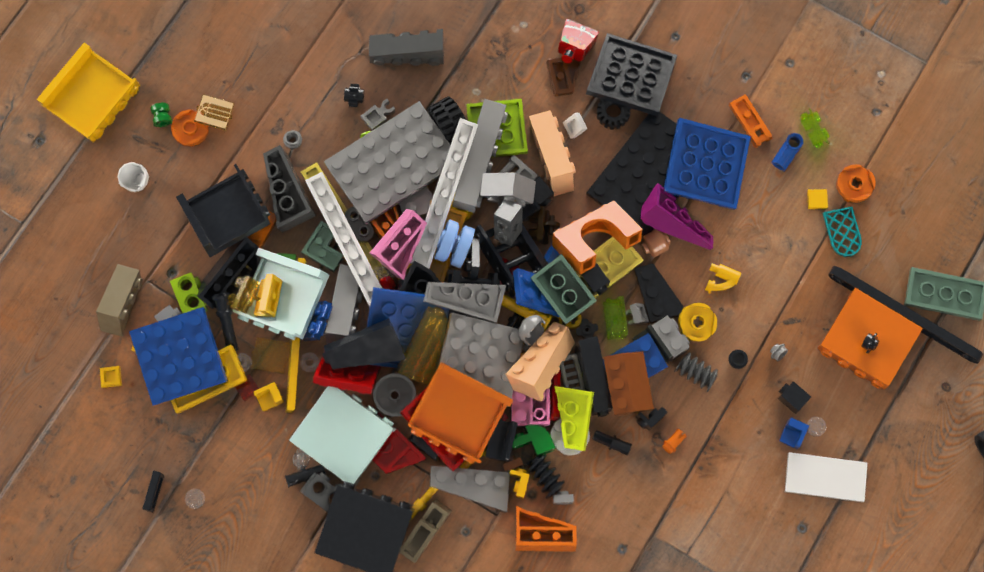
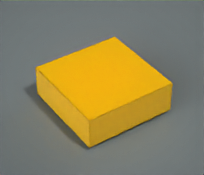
(817, 199)
(110, 376)

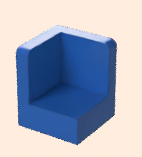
(794, 433)

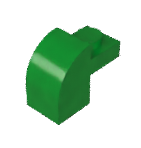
(538, 437)

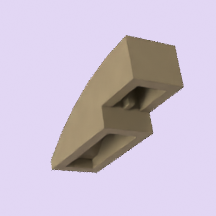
(425, 530)

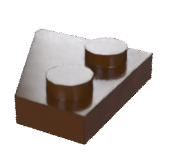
(563, 75)

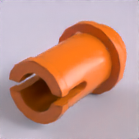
(671, 444)

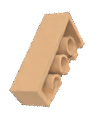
(552, 152)
(537, 366)

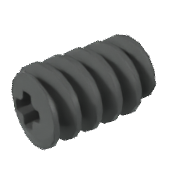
(697, 371)

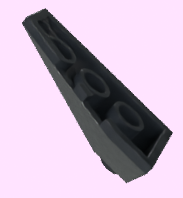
(417, 280)

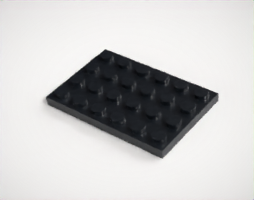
(637, 168)

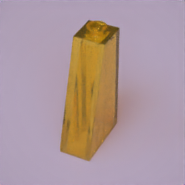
(425, 347)

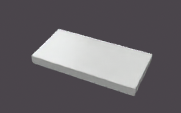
(826, 477)

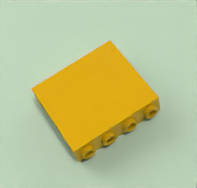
(88, 93)

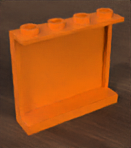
(858, 319)
(458, 413)

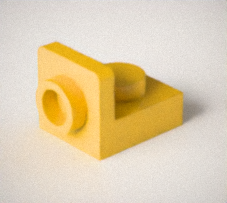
(520, 486)

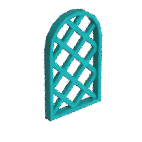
(832, 240)

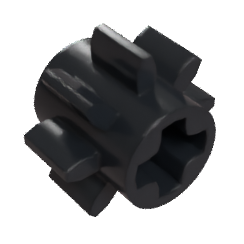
(354, 95)

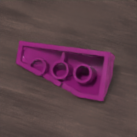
(666, 216)

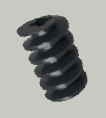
(545, 475)

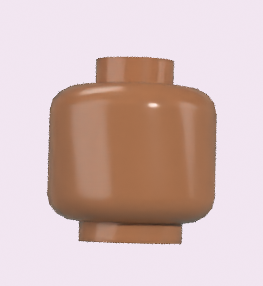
(655, 243)

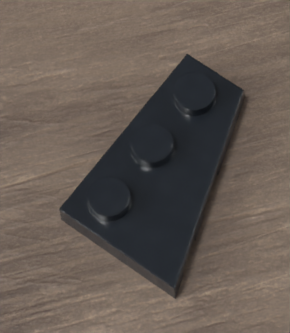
(657, 294)

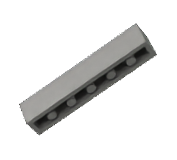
(478, 160)

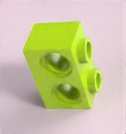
(185, 297)

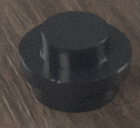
(738, 359)

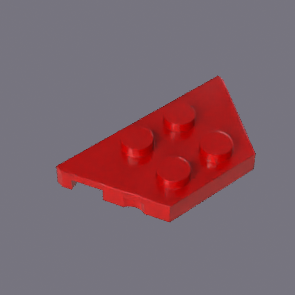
(397, 453)

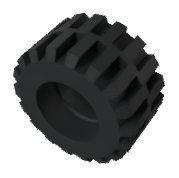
(446, 116)

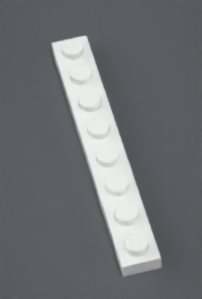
(445, 191)
(343, 235)

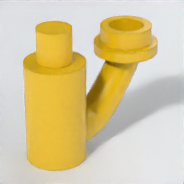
(723, 272)

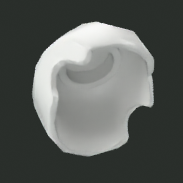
(133, 177)

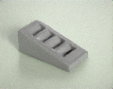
(573, 356)

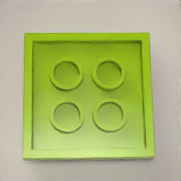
(514, 135)

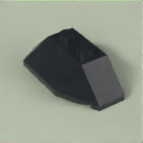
(235, 262)

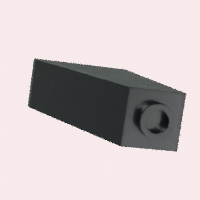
(365, 347)
(594, 375)

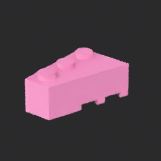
(399, 243)

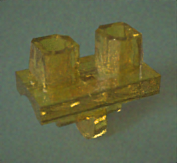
(246, 294)

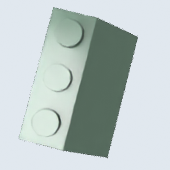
(563, 289)

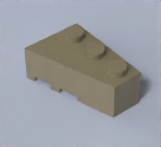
(118, 300)

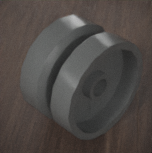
(384, 389)

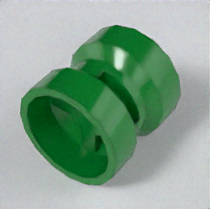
(161, 114)

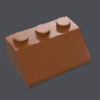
(628, 383)

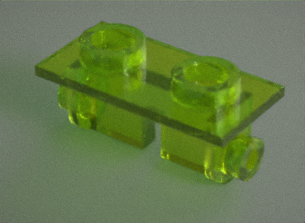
(812, 121)

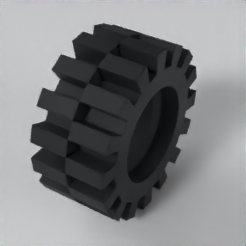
(612, 121)

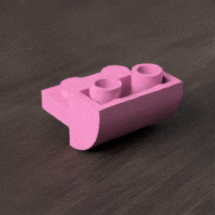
(529, 410)

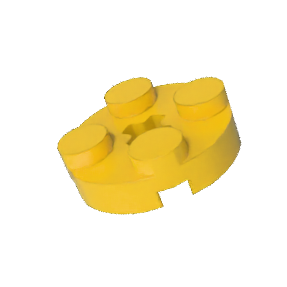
(688, 328)

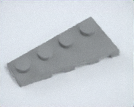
(470, 299)
(481, 486)

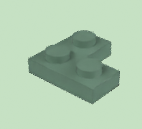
(318, 248)

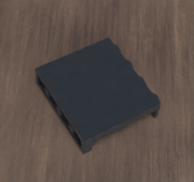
(225, 212)
(364, 529)

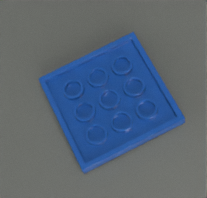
(707, 163)
(404, 312)
(178, 356)

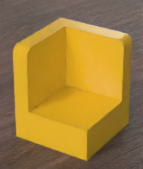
(269, 396)

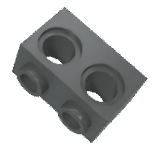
(321, 497)

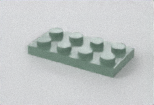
(945, 294)

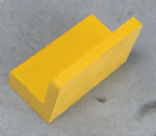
(269, 293)

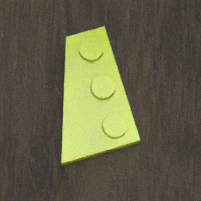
(575, 416)

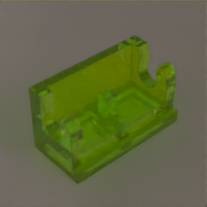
(615, 318)

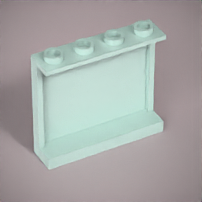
(298, 294)
(342, 434)

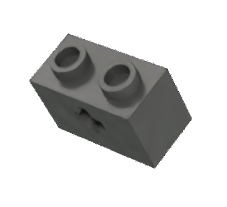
(508, 222)

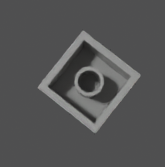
(508, 187)

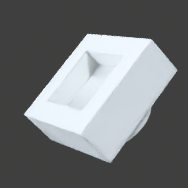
(575, 125)

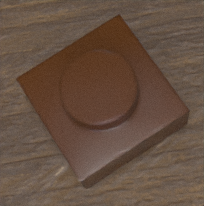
(512, 463)

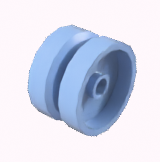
(452, 243)

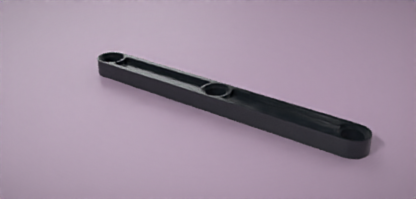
(929, 328)

